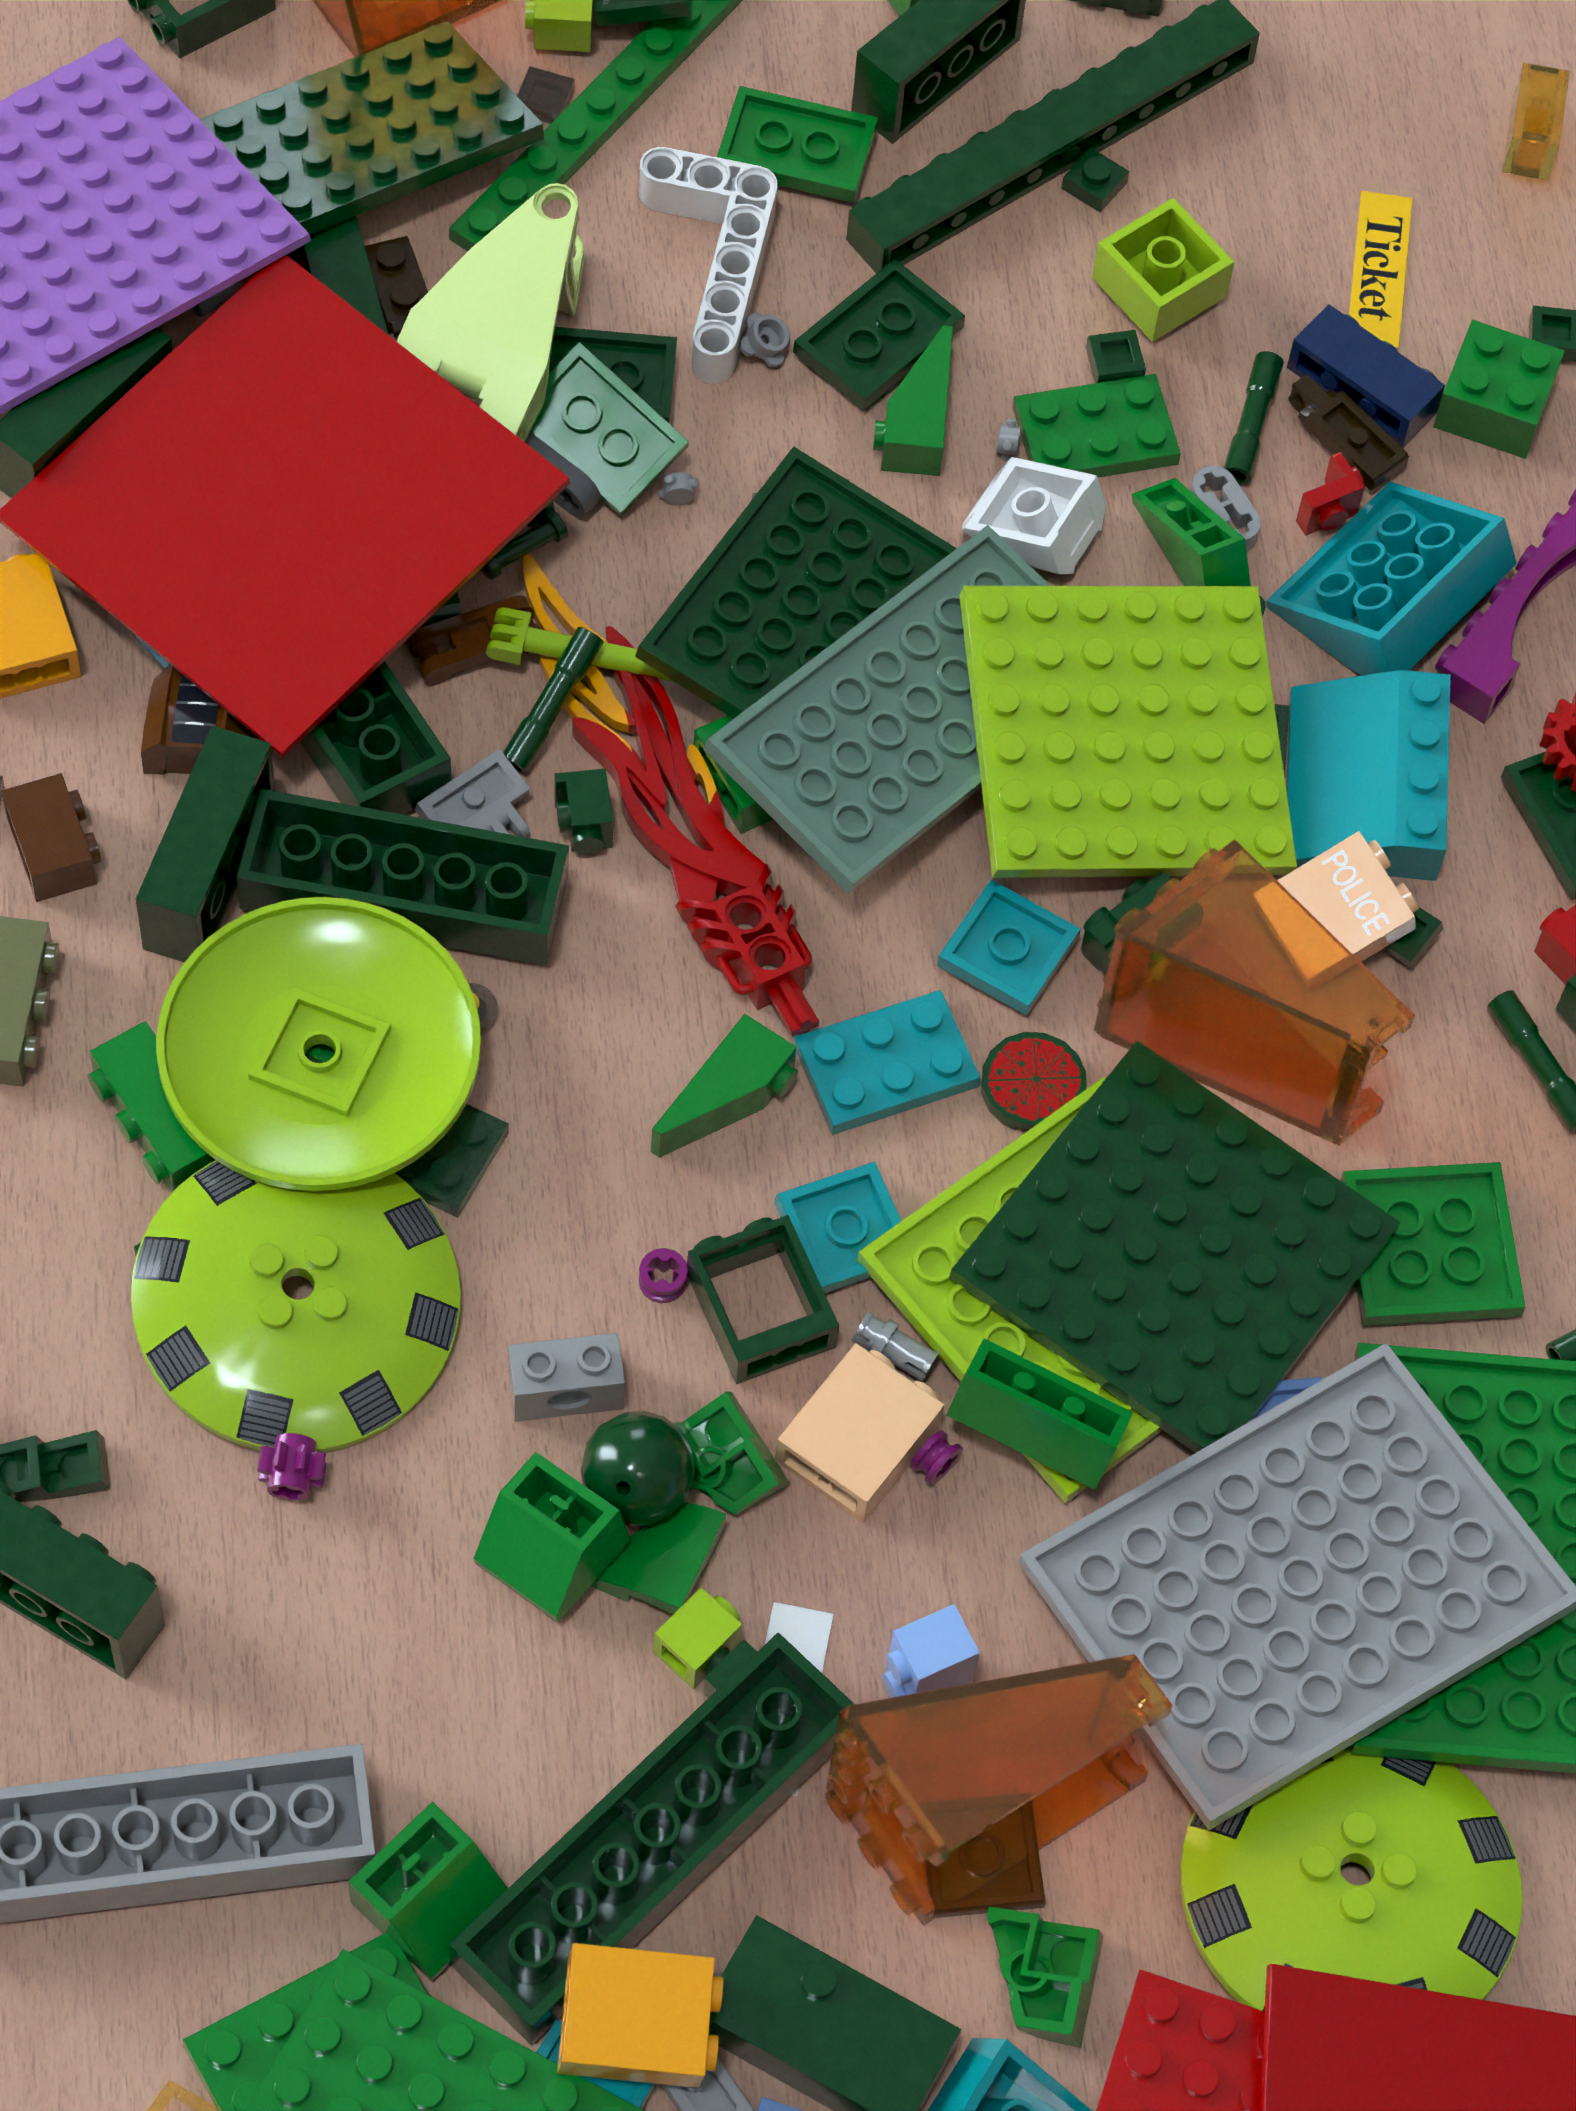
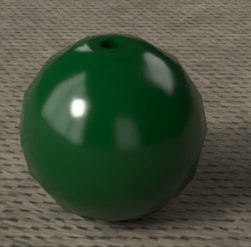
(639, 1466)

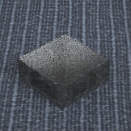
(546, 93)

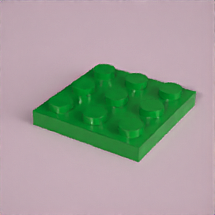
(1451, 1246)

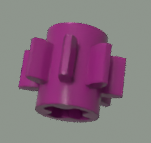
(292, 1467)

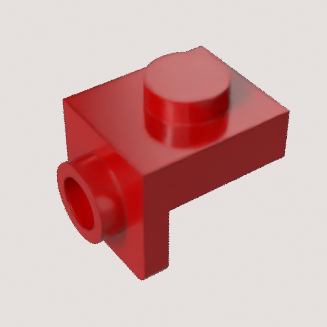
(1333, 502)

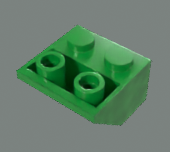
(549, 1537)
(426, 1888)

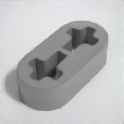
(1232, 502)

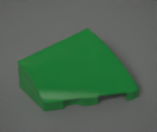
(731, 1456)
(665, 1558)
(1047, 1972)

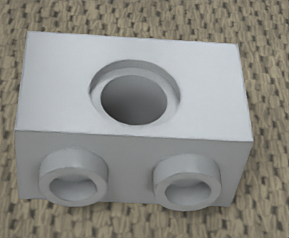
(566, 1377)

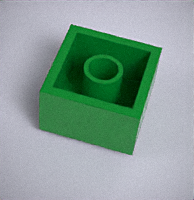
(1498, 389)

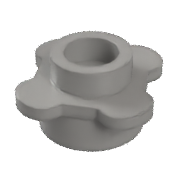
(770, 329)

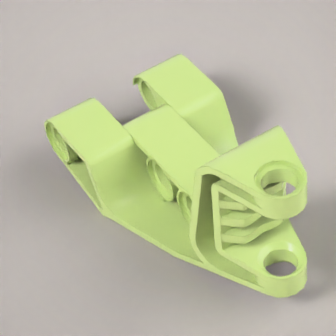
(497, 311)

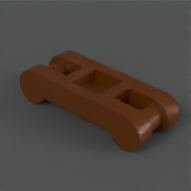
(467, 636)

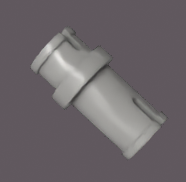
(896, 1346)

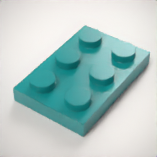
(886, 1062)

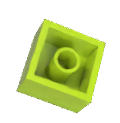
(1162, 269)

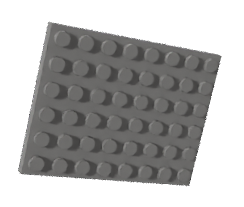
(1302, 1581)

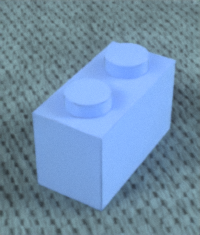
(930, 1655)

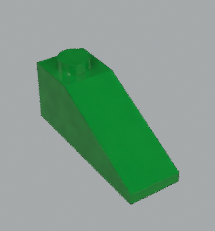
(916, 413)
(1193, 536)
(730, 1085)

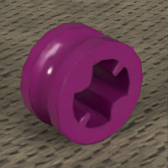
(661, 1290)
(936, 1457)

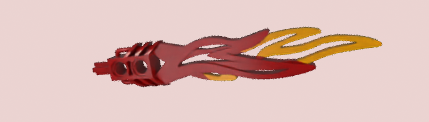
(696, 872)

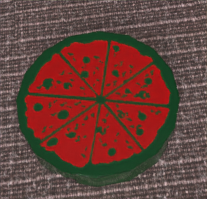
(1030, 1078)

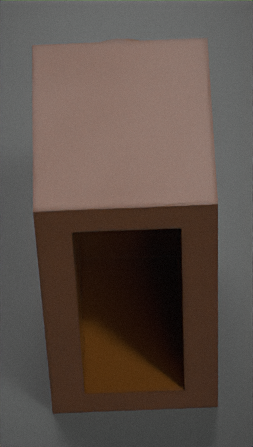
(50, 837)

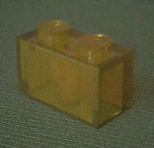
(1536, 121)

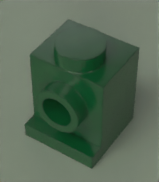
(584, 809)

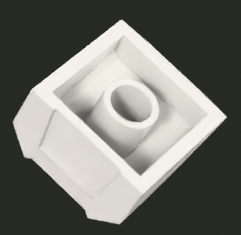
(1041, 513)

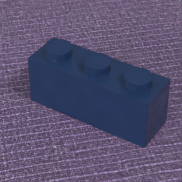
(1369, 370)

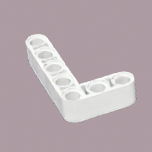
(745, 204)

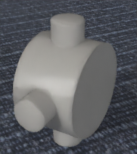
(1008, 439)
(678, 488)

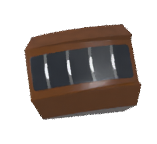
(179, 723)

